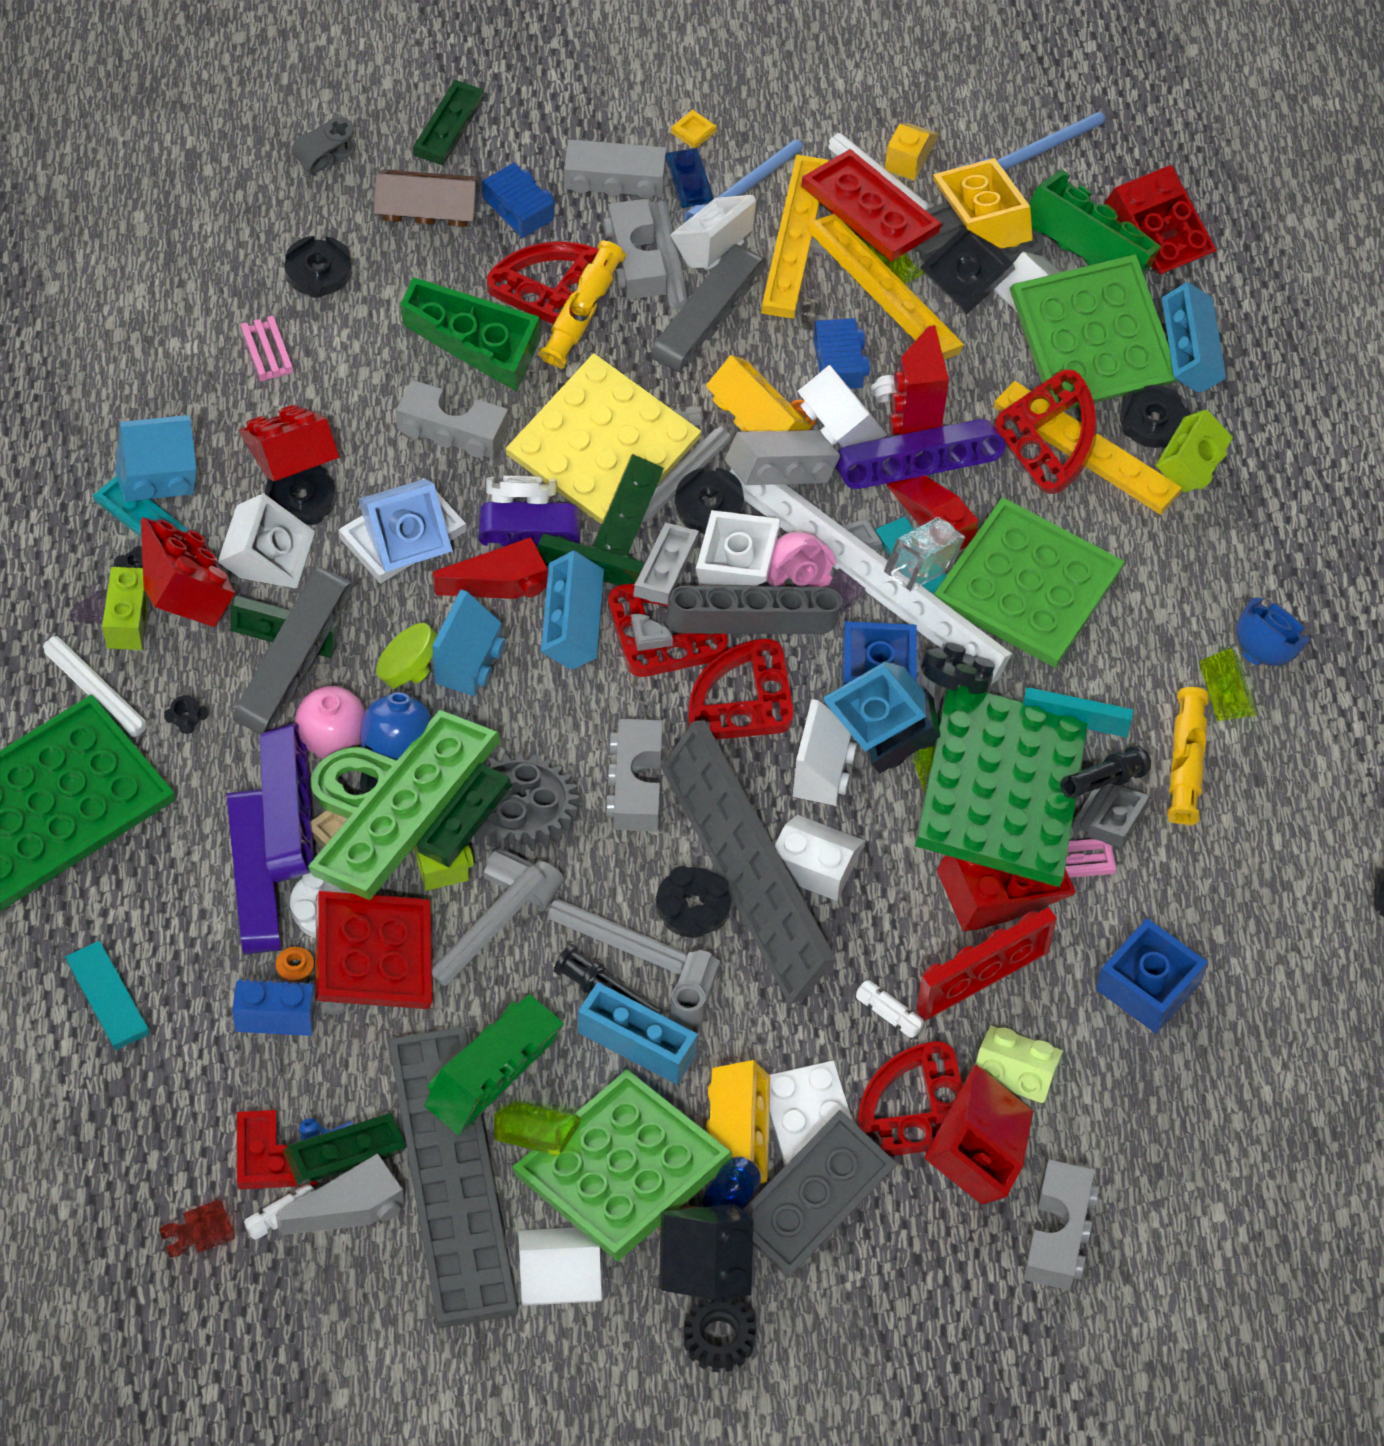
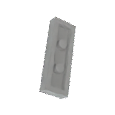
(666, 563)

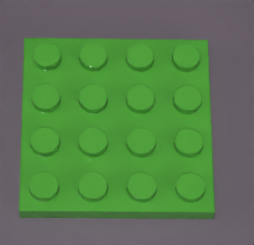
(1097, 325)
(1029, 582)
(624, 1165)

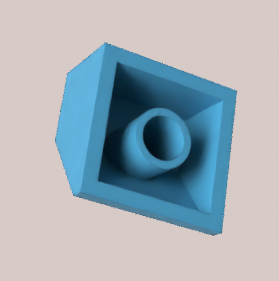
(156, 458)
(467, 646)
(878, 704)

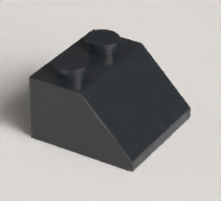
(706, 1252)

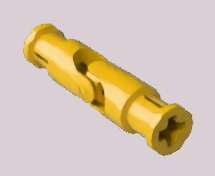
(592, 285)
(1188, 759)

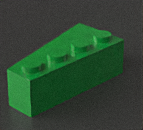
(1087, 227)
(473, 329)
(491, 1063)

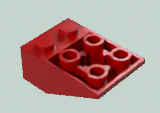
(1158, 205)
(289, 441)
(183, 573)
(991, 896)
(982, 1138)

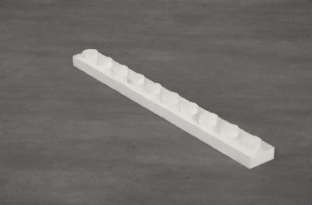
(867, 567)

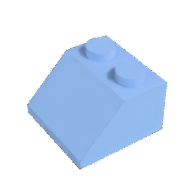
(406, 524)

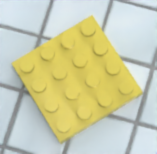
(593, 430)

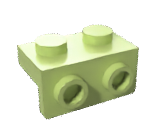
(1019, 1062)

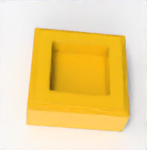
(693, 129)

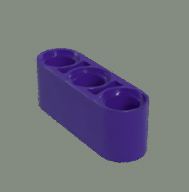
(521, 520)

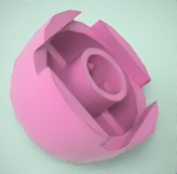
(801, 559)
(329, 720)

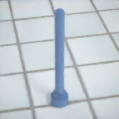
(1051, 141)
(756, 175)

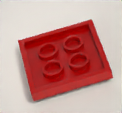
(373, 950)

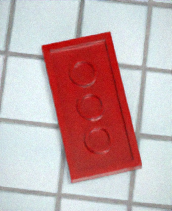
(871, 204)
(986, 963)

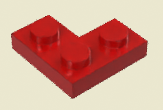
(259, 1158)

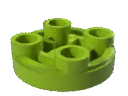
(407, 656)

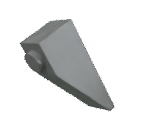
(350, 1200)

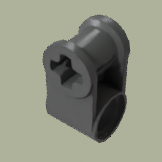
(324, 148)

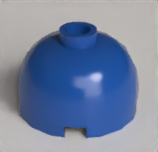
(1269, 634)
(393, 724)

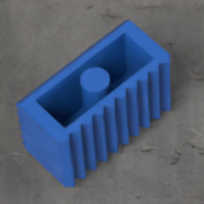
(518, 199)
(840, 346)
(274, 1008)

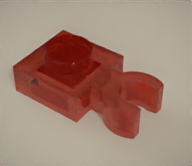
(203, 1227)

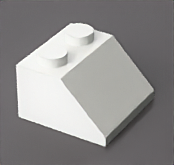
(715, 230)
(839, 410)
(266, 543)
(737, 549)
(823, 757)
(818, 855)

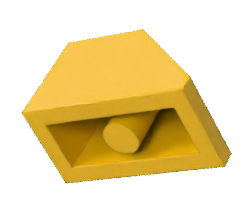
(909, 150)

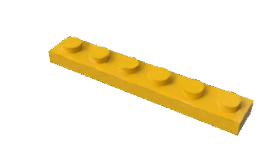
(792, 243)
(881, 282)
(1106, 458)

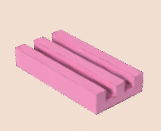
(259, 328)
(1090, 869)

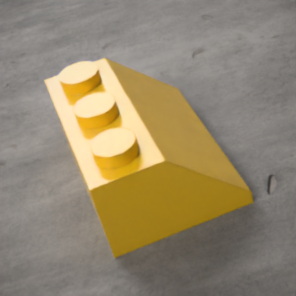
(987, 202)

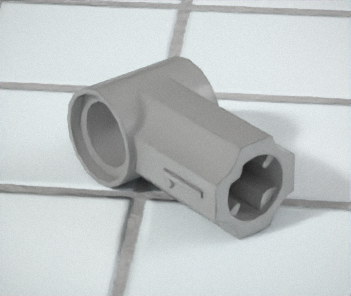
(505, 868)
(693, 988)

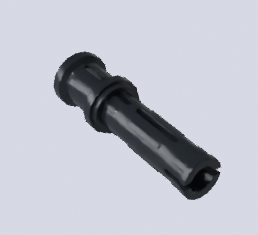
(1115, 770)
(588, 973)

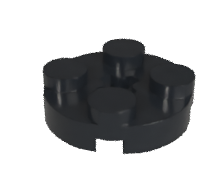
(317, 281)
(1141, 405)
(708, 483)
(319, 492)
(954, 667)
(702, 919)

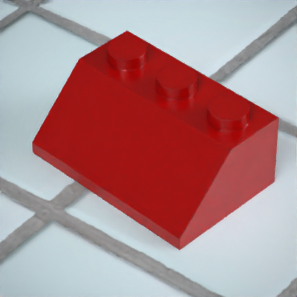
(920, 387)

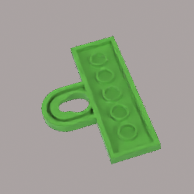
(402, 805)

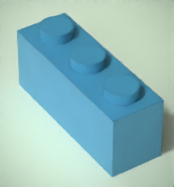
(1193, 337)
(572, 610)
(637, 1033)

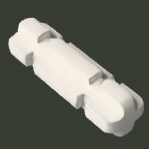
(889, 1008)
(258, 1224)

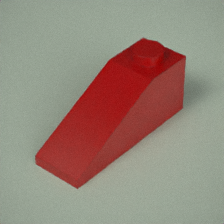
(930, 500)
(501, 573)

